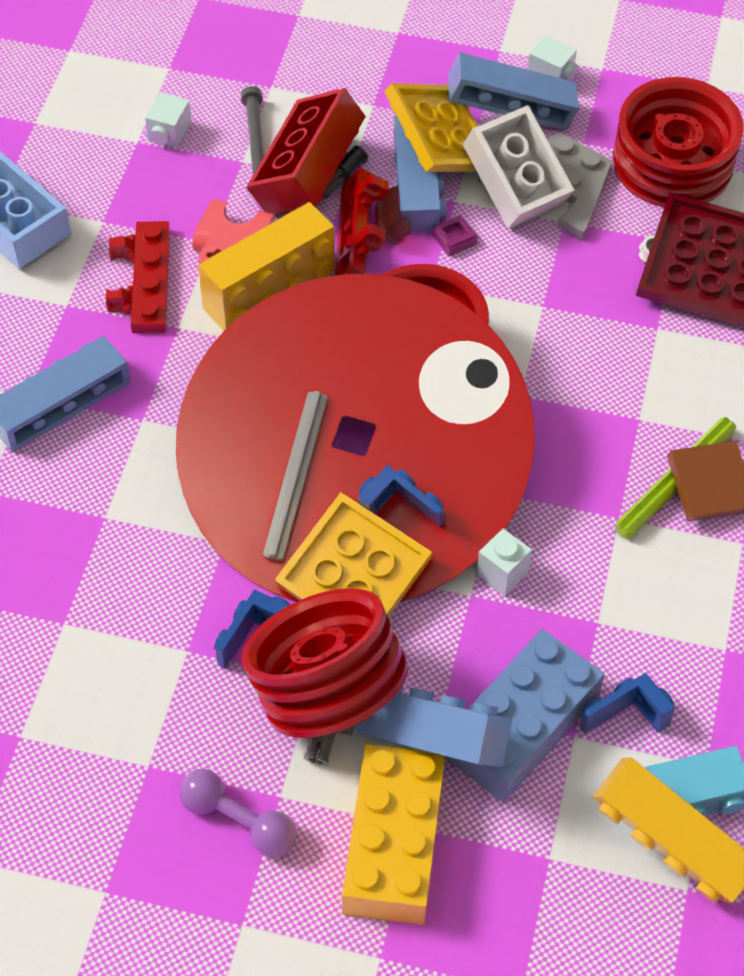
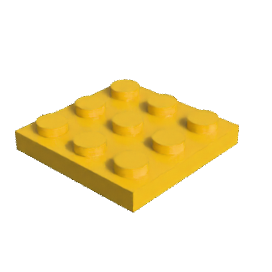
(433, 125)
(354, 551)

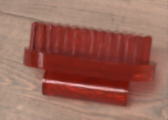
(390, 218)

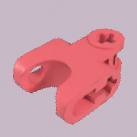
(217, 233)

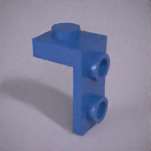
(379, 490)
(256, 610)
(649, 699)

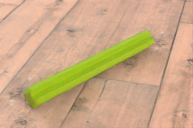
(665, 487)

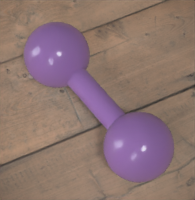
(271, 832)

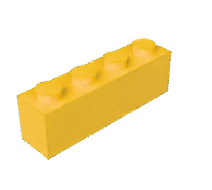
(674, 829)

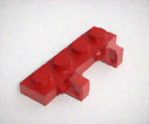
(354, 234)
(148, 296)

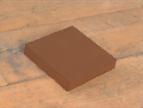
(709, 479)

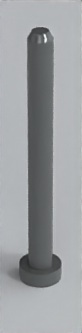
(252, 98)

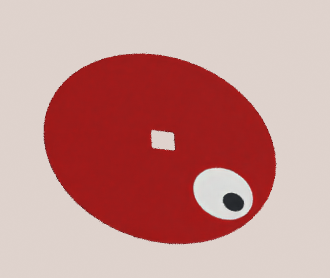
(385, 354)

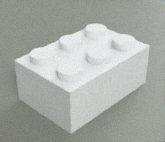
(518, 166)

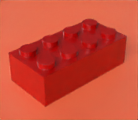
(306, 152)

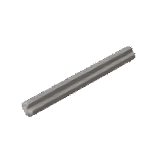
(295, 476)

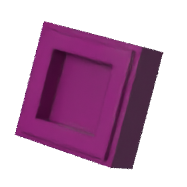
(454, 236)

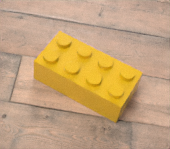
(267, 262)
(393, 834)

